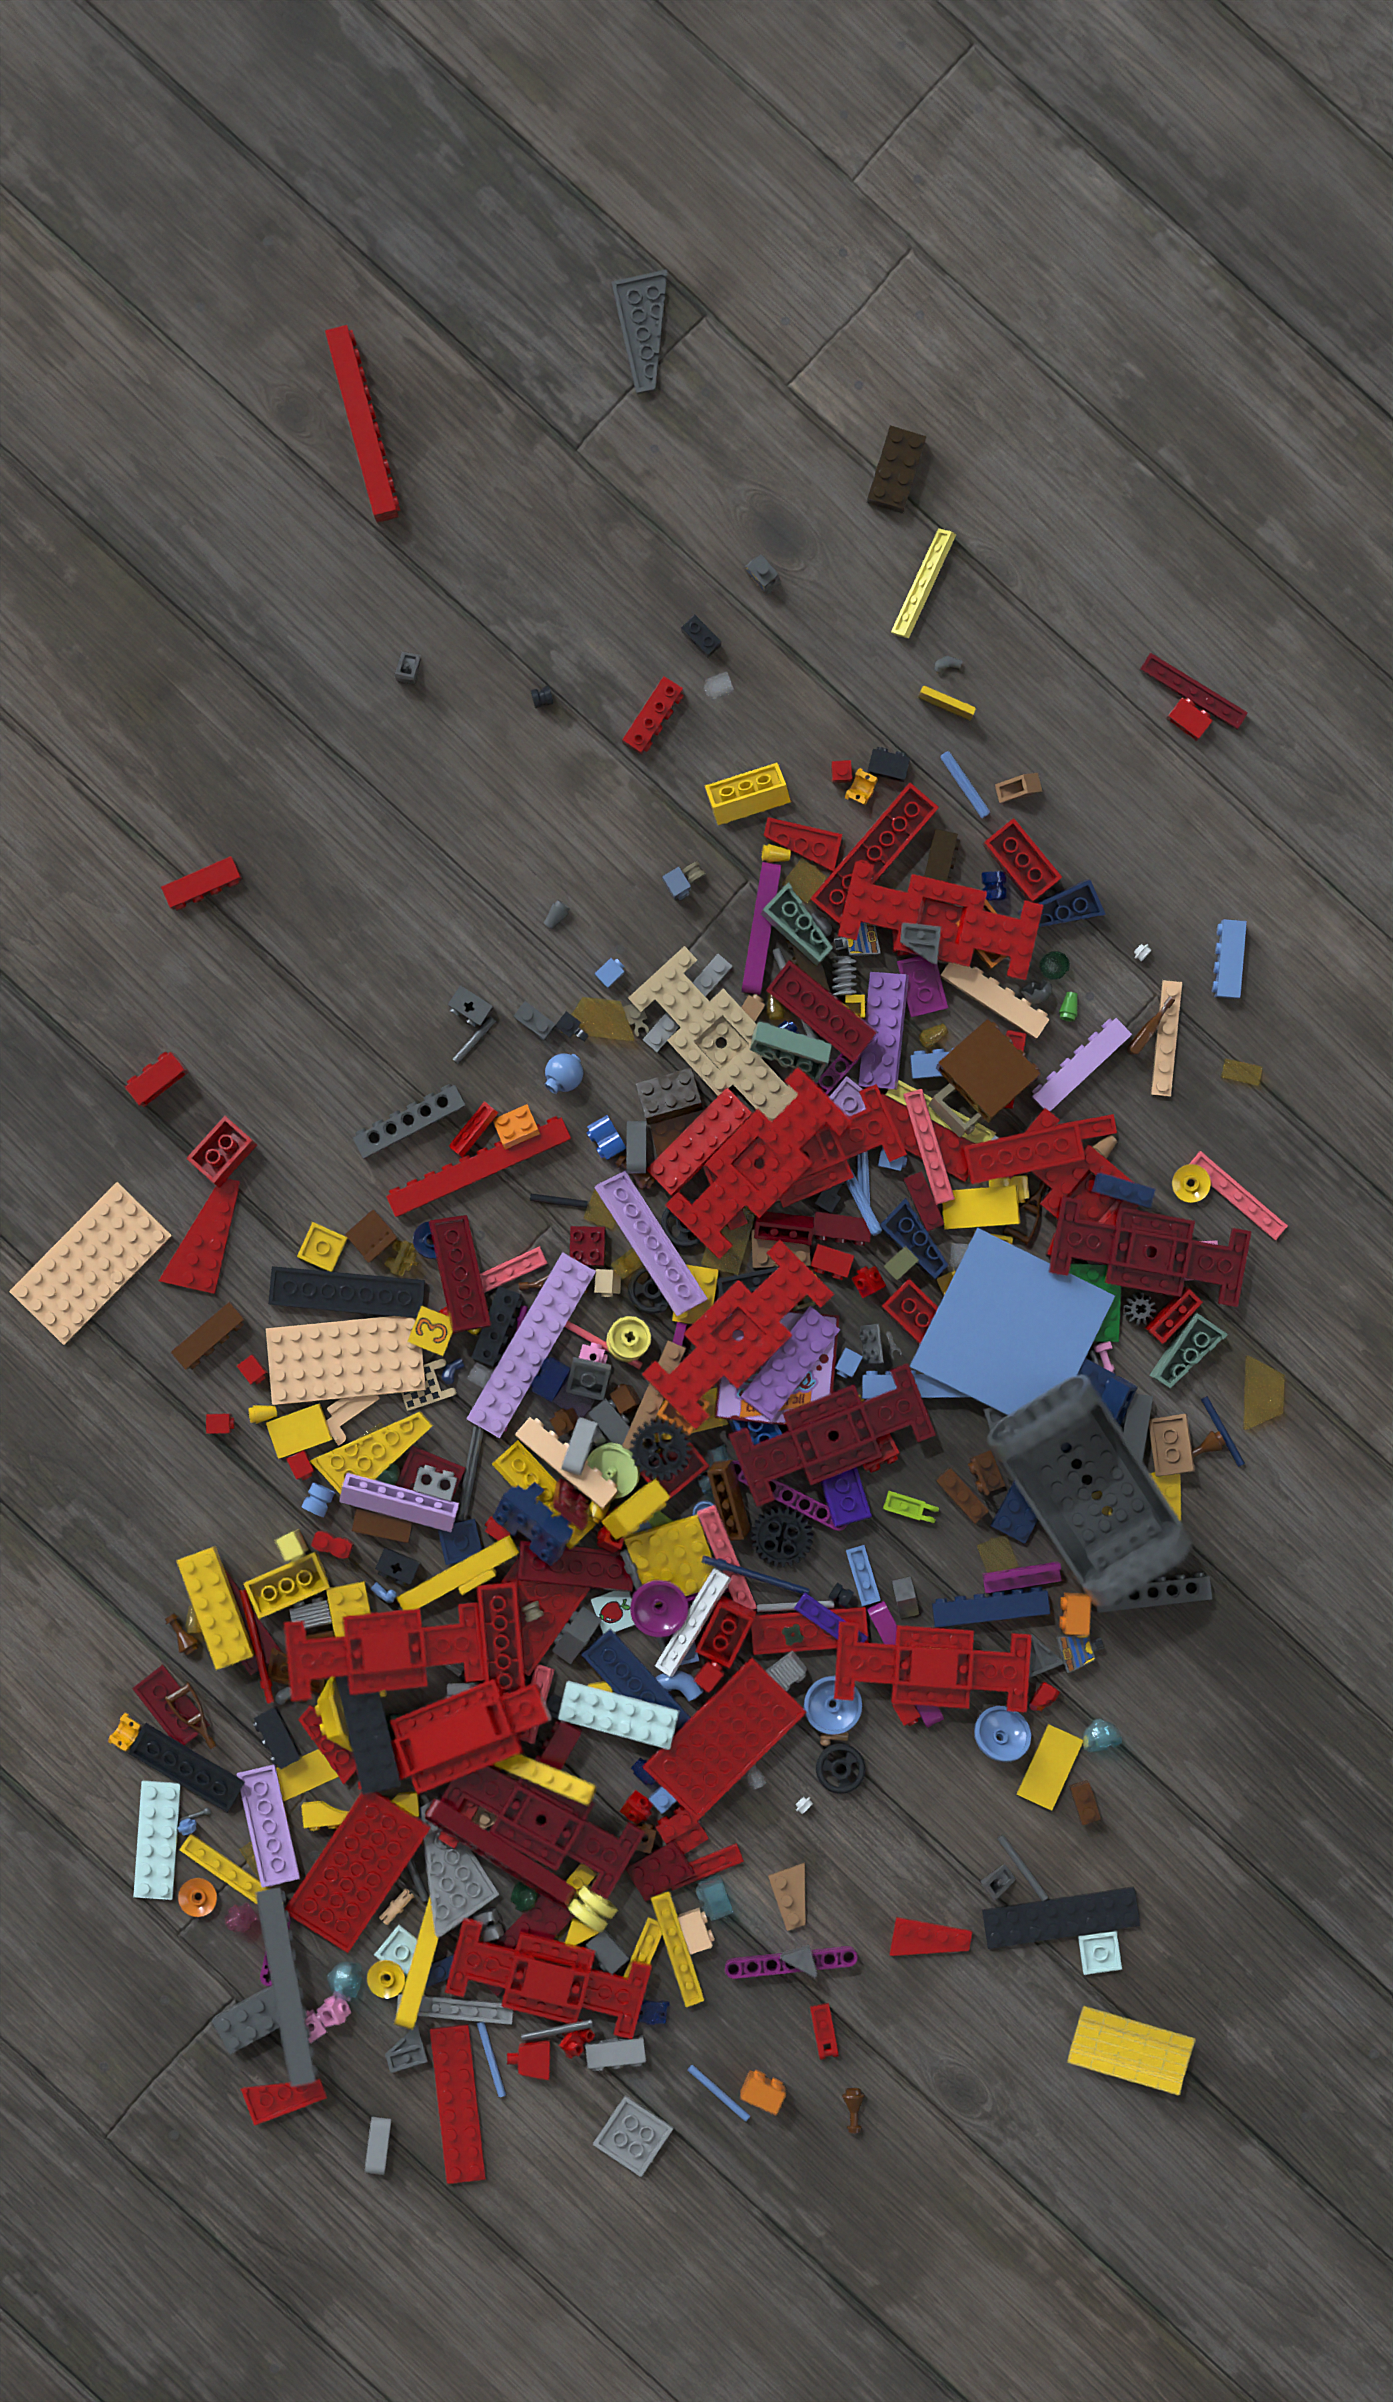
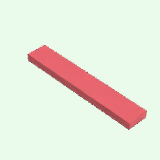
(928, 1146)
(1241, 1197)
(723, 1549)

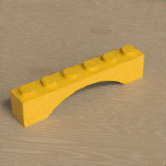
(322, 1814)

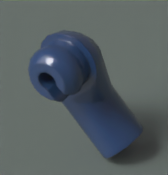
(450, 1369)

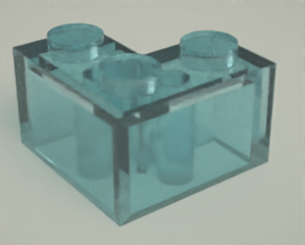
(714, 1896)

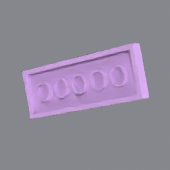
(268, 1826)

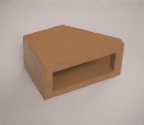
(1018, 787)

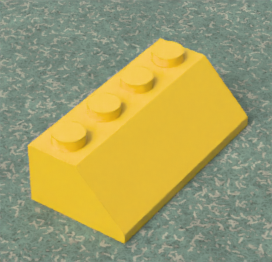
(747, 794)
(287, 1584)

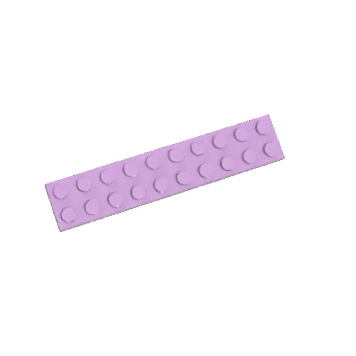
(531, 1345)

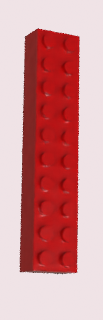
(363, 429)

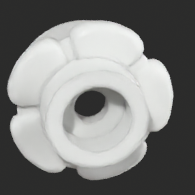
(1142, 952)
(803, 1805)

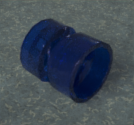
(997, 879)

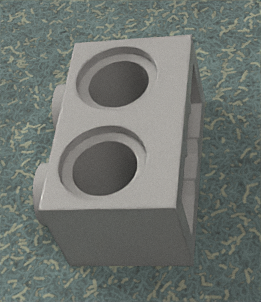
(434, 1488)

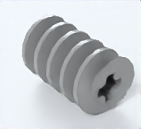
(844, 975)

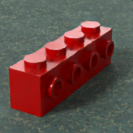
(652, 715)

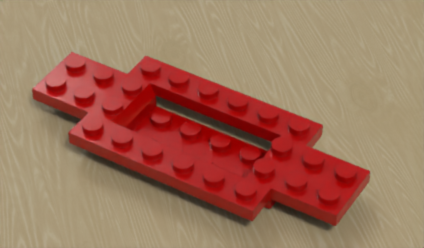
(463, 1725)

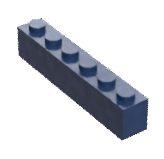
(990, 1608)

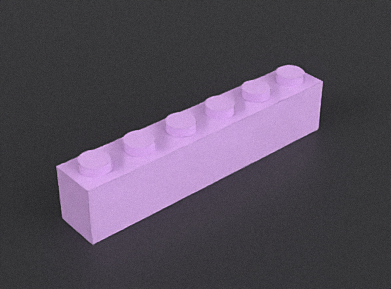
(1081, 1065)
(398, 1502)

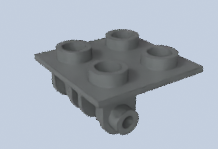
(871, 1343)

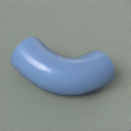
(682, 1682)

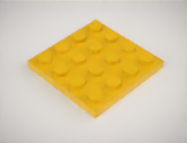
(672, 1554)

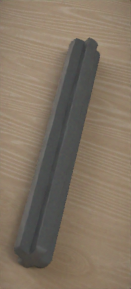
(470, 1473)

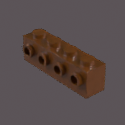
(208, 1335)
(729, 1499)

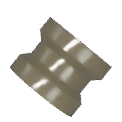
(693, 872)
(532, 1611)

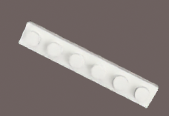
(695, 1620)

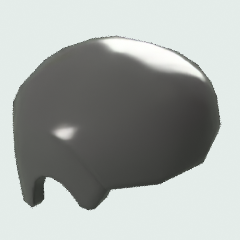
(1037, 993)

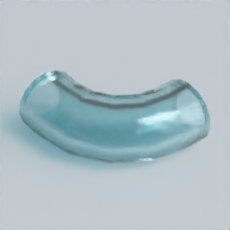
(716, 1454)

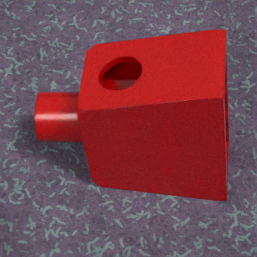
(532, 2059)

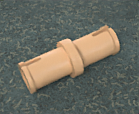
(396, 1906)

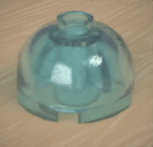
(1100, 1736)
(344, 1980)

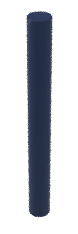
(1221, 1428)

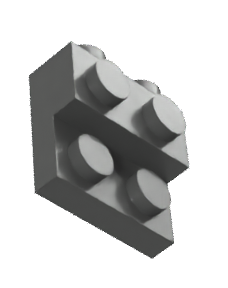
(588, 1378)

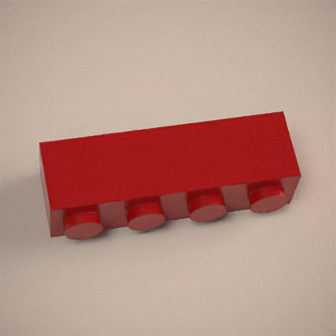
(202, 882)

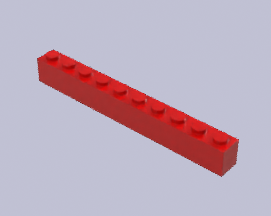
(476, 1168)

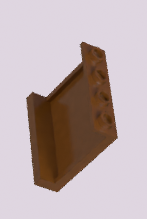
(988, 1070)

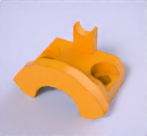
(861, 787)
(125, 1733)

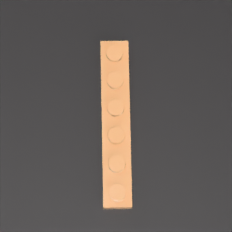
(1166, 1040)

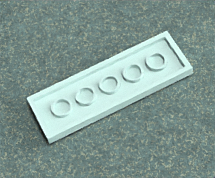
(618, 1714)
(157, 1840)

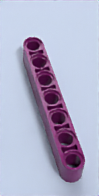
(760, 929)
(794, 1502)
(887, 1630)
(781, 1967)

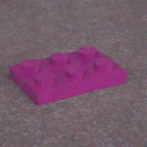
(924, 987)

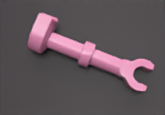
(1102, 1349)

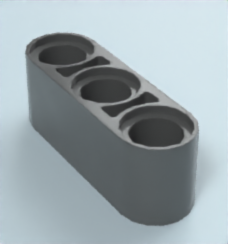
(636, 1147)

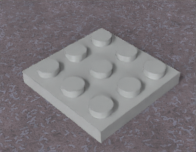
(633, 2135)

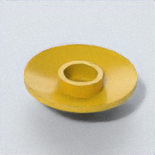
(1198, 1190)
(381, 1986)

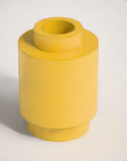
(596, 1513)

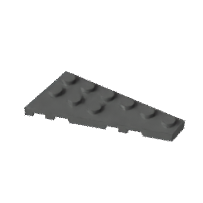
(641, 314)

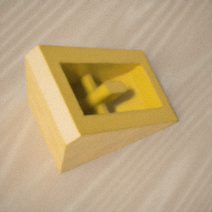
(579, 1932)

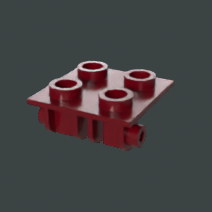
(588, 1244)

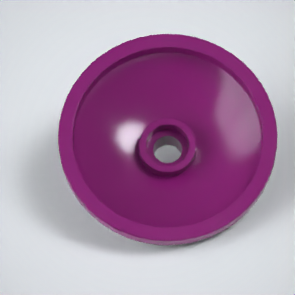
(659, 1620)

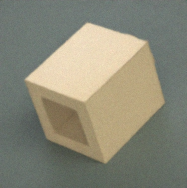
(607, 1282)

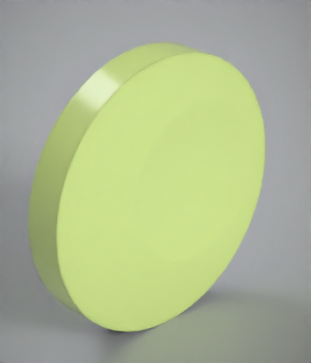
(616, 1465)

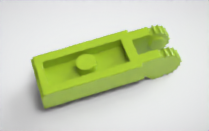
(908, 1506)

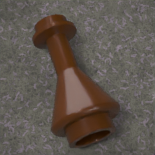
(643, 1180)
(1211, 1443)
(186, 1642)
(853, 2099)

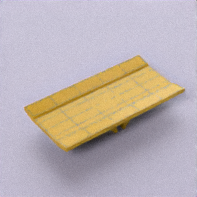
(1131, 2050)

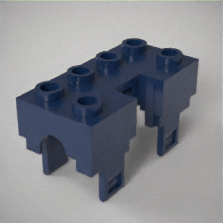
(520, 1512)

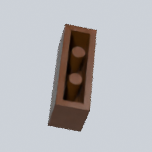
(962, 1495)
(382, 1525)

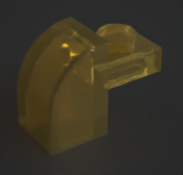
(627, 1263)

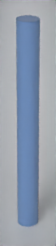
(491, 2059)
(718, 2092)

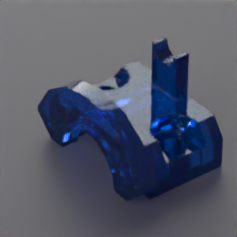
(652, 2011)

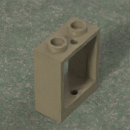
(949, 1117)

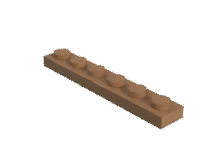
(653, 1399)

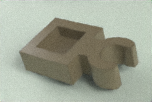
(635, 1017)

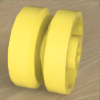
(617, 1341)
(592, 1909)

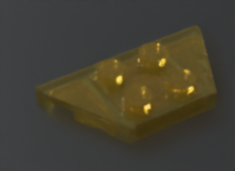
(603, 1019)
(1261, 1393)

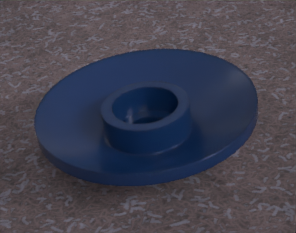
(420, 1243)

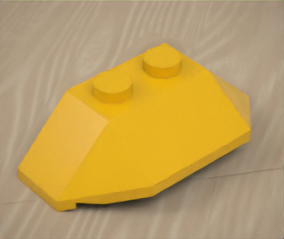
(332, 1715)

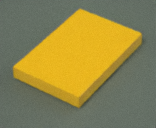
(947, 702)
(299, 1431)

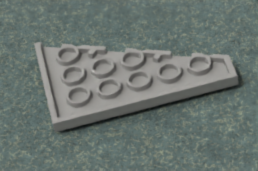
(454, 1878)

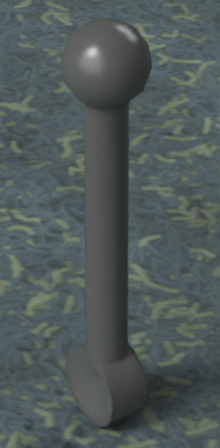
(207, 1811)

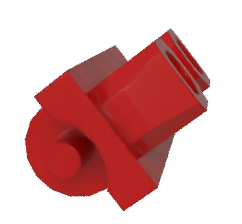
(574, 2040)

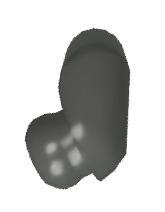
(945, 662)
(283, 1695)

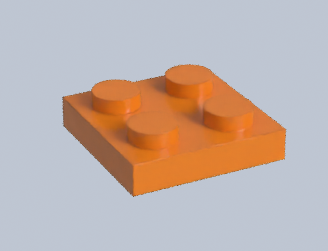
(516, 1126)

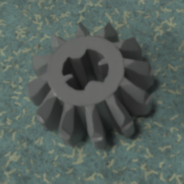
(1140, 1316)

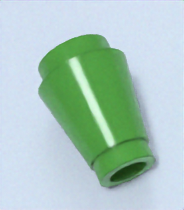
(1069, 1007)

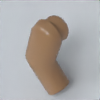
(825, 1738)

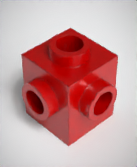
(868, 1281)
(637, 1807)

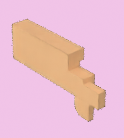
(343, 1411)

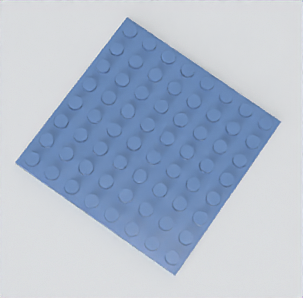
(1009, 1326)

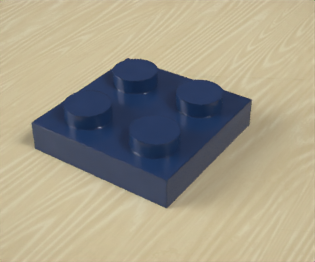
(460, 1542)

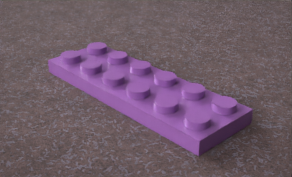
(886, 1015)
(790, 1363)

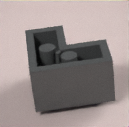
(575, 1634)

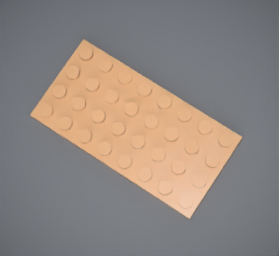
(90, 1263)
(343, 1360)

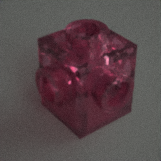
(240, 1918)

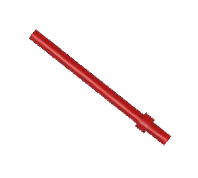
(265, 1682)

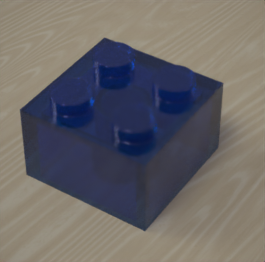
(550, 1379)

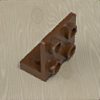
(371, 1236)
(986, 1472)

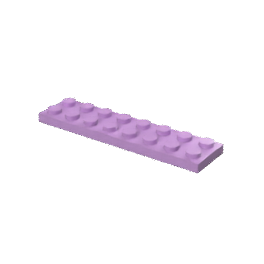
(651, 1243)

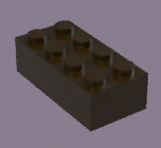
(896, 469)

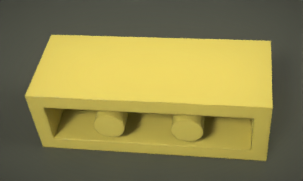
(292, 1546)

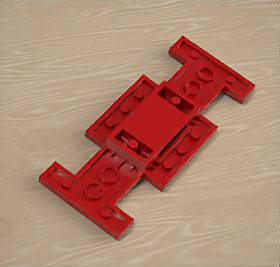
(976, 927)
(1076, 1182)
(384, 1651)
(932, 1674)
(546, 1987)

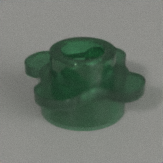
(794, 1629)

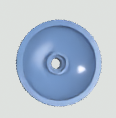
(831, 1719)
(1007, 1725)

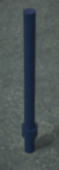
(721, 1564)

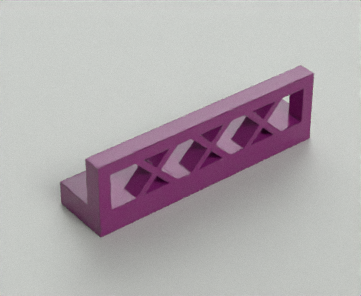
(1021, 1577)

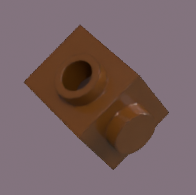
(625, 1399)
(564, 1420)
(647, 1840)

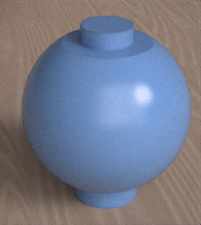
(563, 1073)

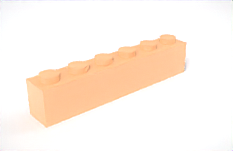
(996, 999)
(553, 1452)

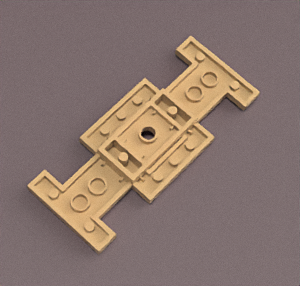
(703, 1023)

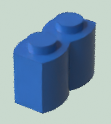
(606, 1137)

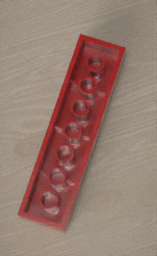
(877, 847)
(502, 1637)

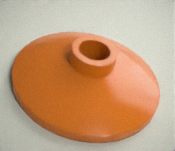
(193, 1906)

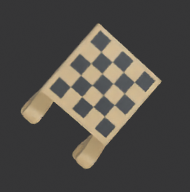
(432, 1393)

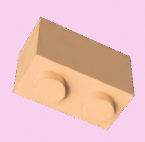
(695, 1930)

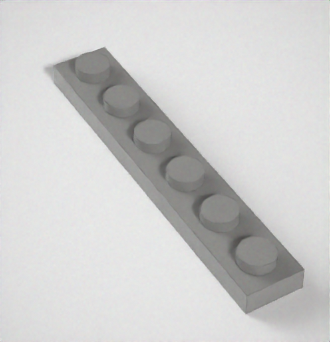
(705, 983)
(463, 2009)

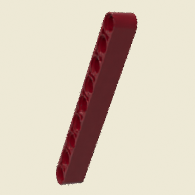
(500, 1854)

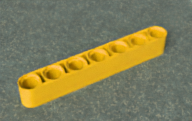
(458, 1574)
(418, 1972)

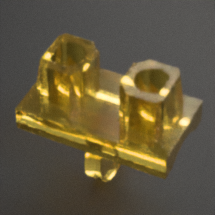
(404, 1259)

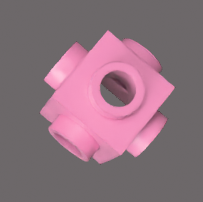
(595, 1348)
(333, 2011)
(317, 2028)

